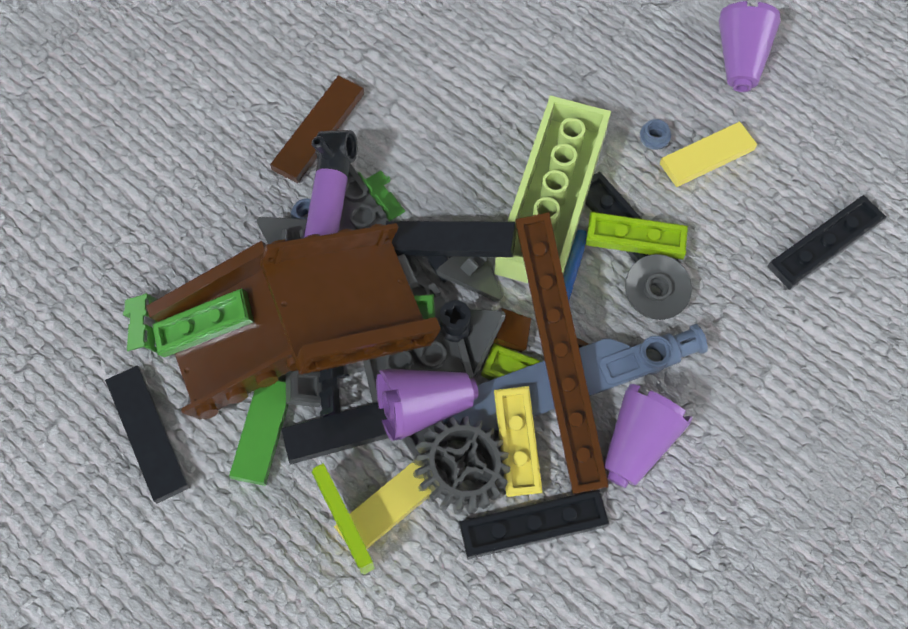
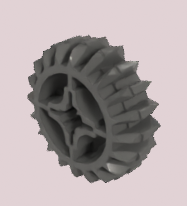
(447, 458)

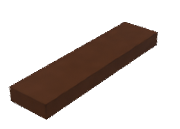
(326, 115)

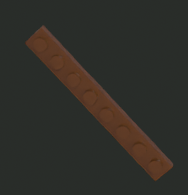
(561, 354)

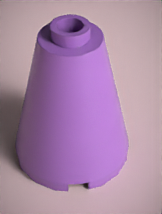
(747, 41)
(421, 398)
(642, 435)

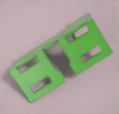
(383, 198)
(136, 310)

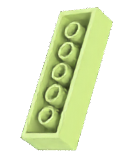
(558, 176)

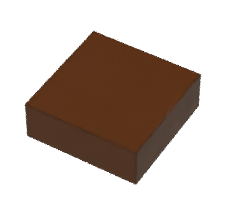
(513, 331)

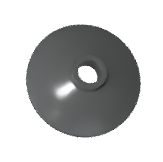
(667, 275)

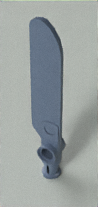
(604, 366)

